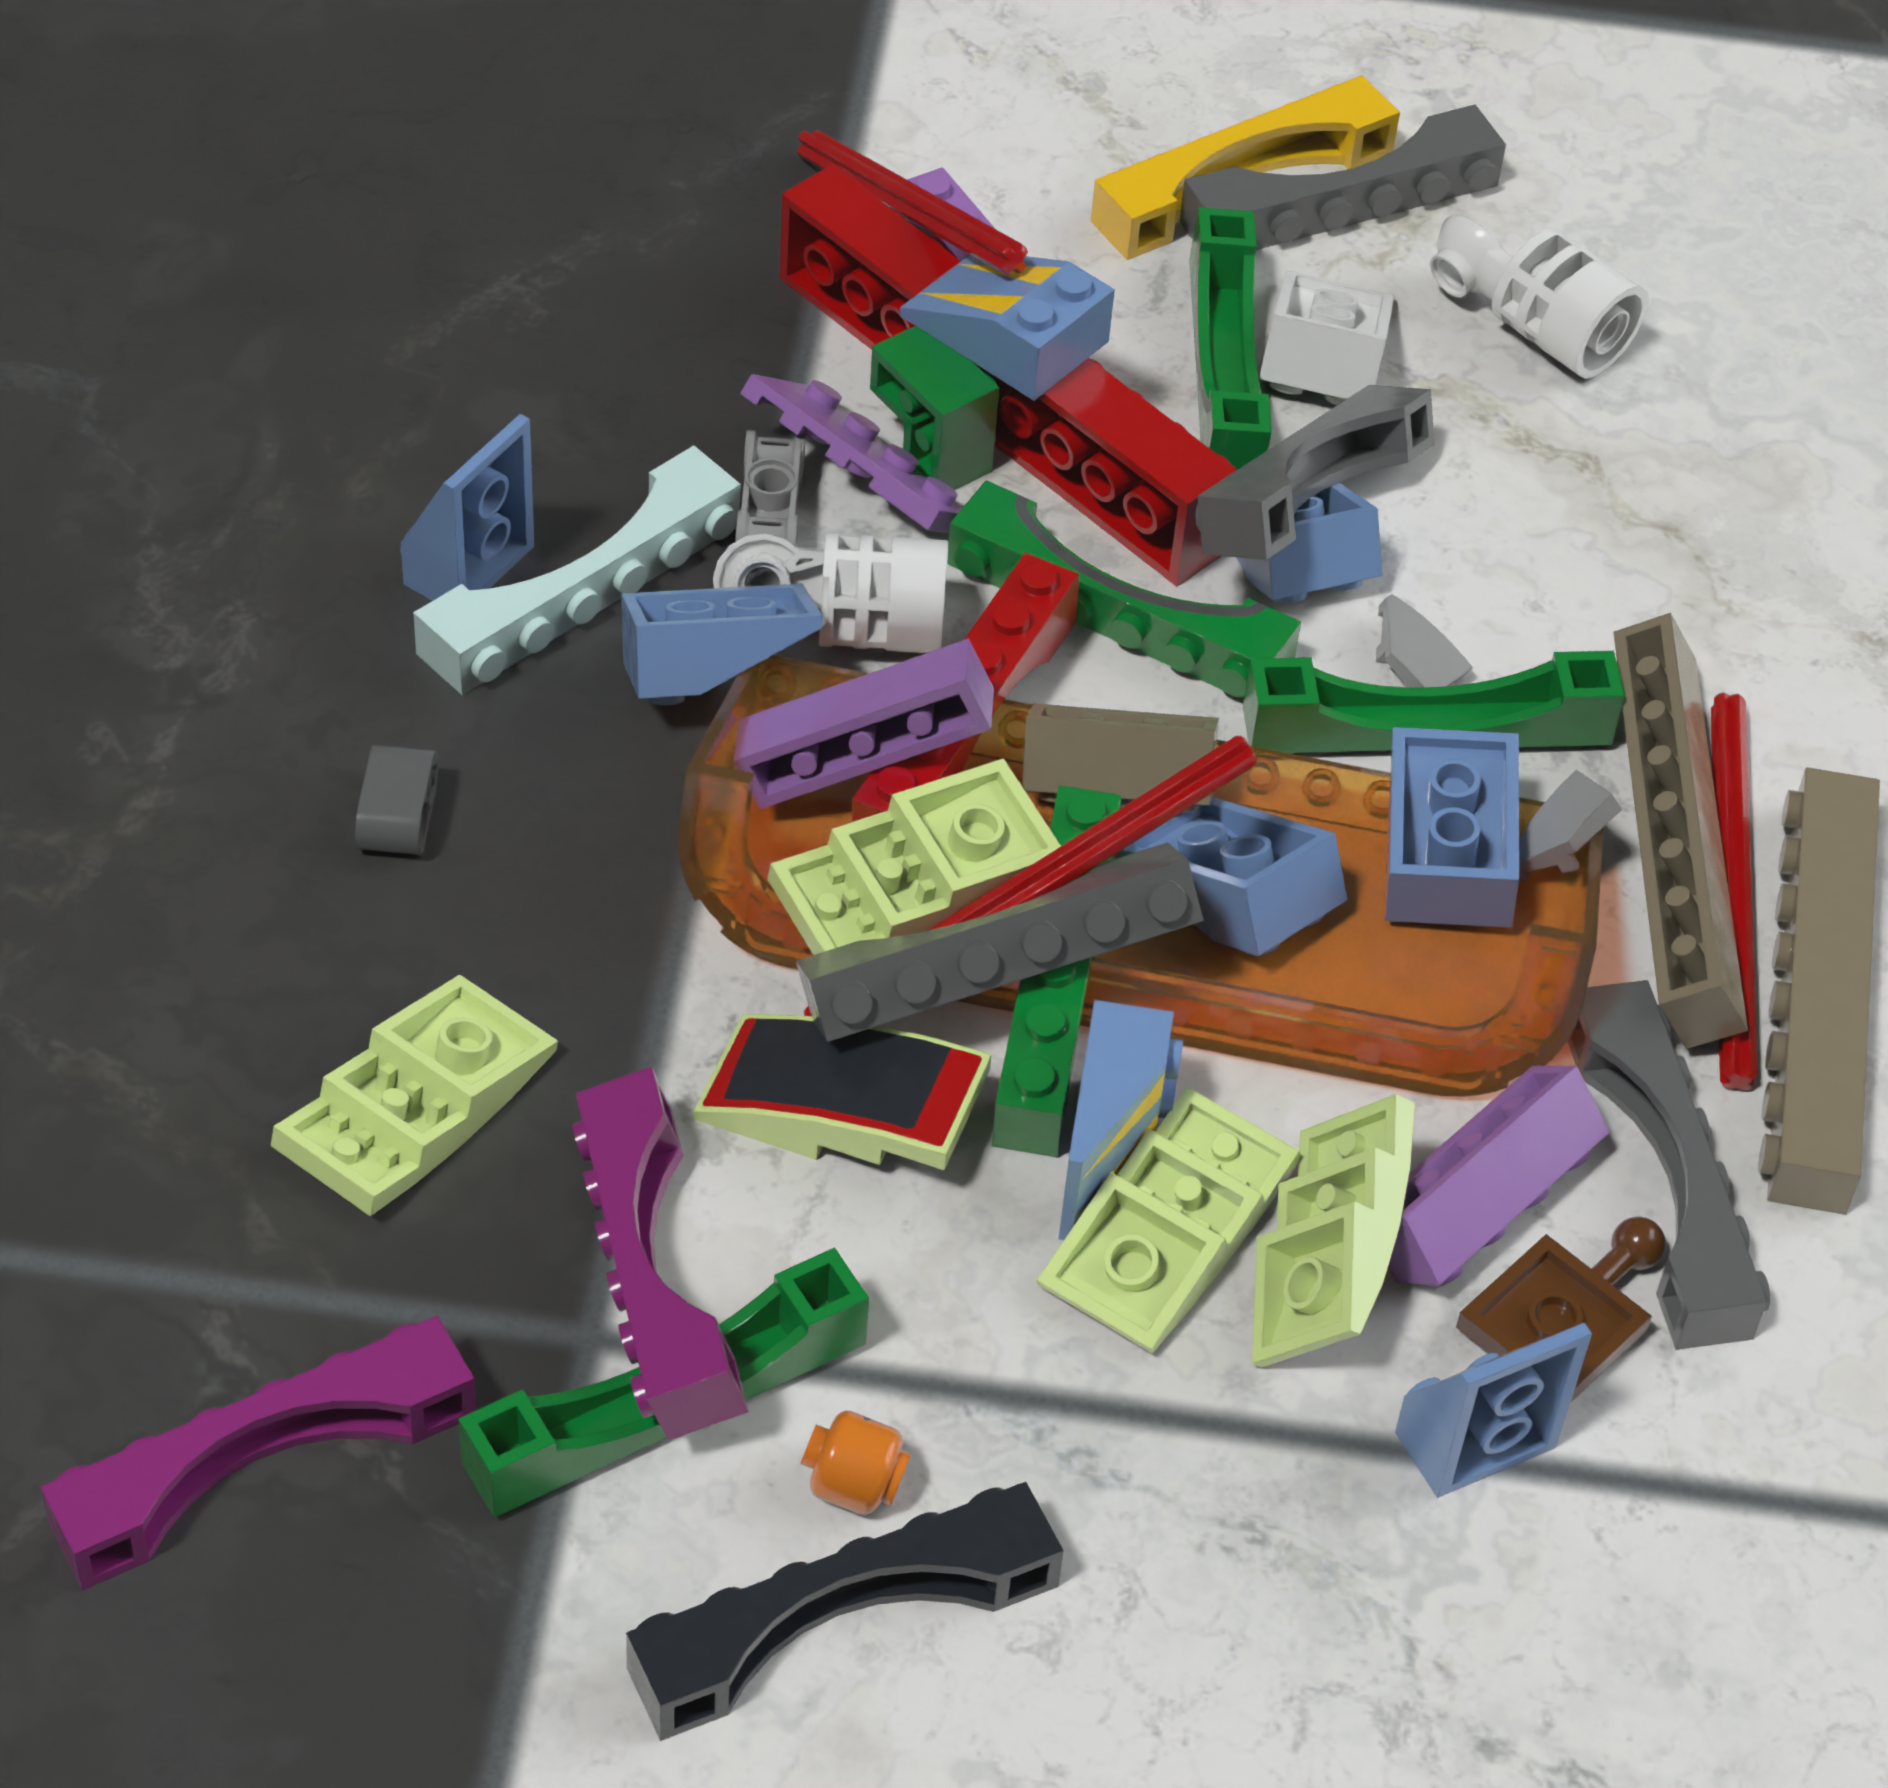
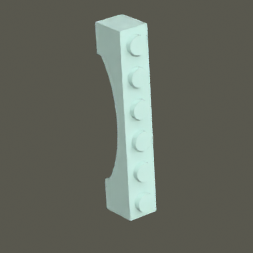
(484, 631)

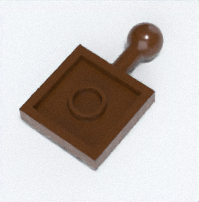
(1556, 1291)

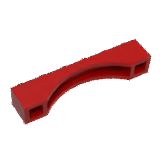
(1011, 639)

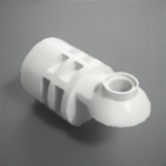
(1546, 292)
(863, 586)

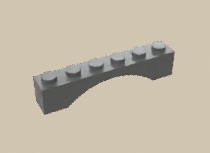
(1442, 160)
(1256, 505)
(914, 972)
(1709, 1278)

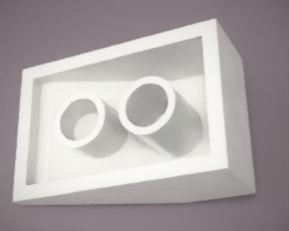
(1326, 337)

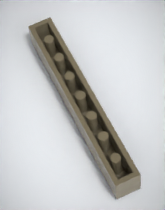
(1679, 834)
(1822, 992)

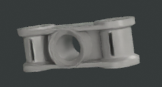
(771, 486)

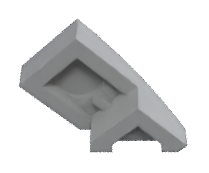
(1417, 647)
(1565, 824)

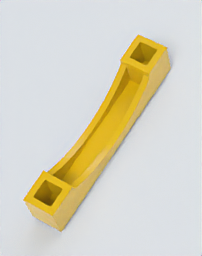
(1334, 126)

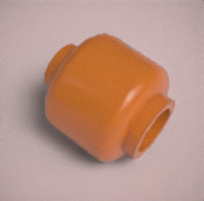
(855, 1462)

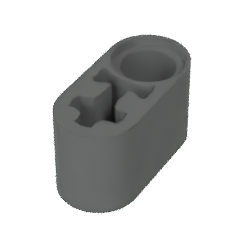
(396, 800)

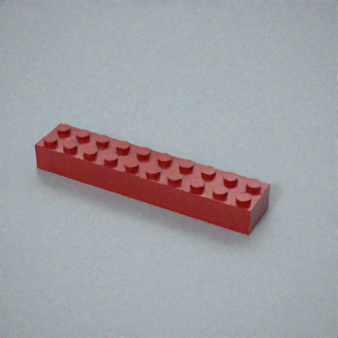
(1080, 438)

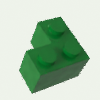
(943, 403)

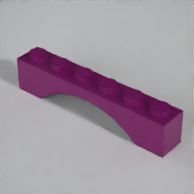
(681, 1351)
(390, 1390)

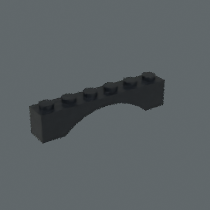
(974, 1555)

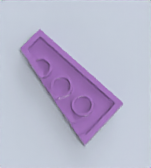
(855, 446)

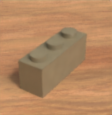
(1111, 749)

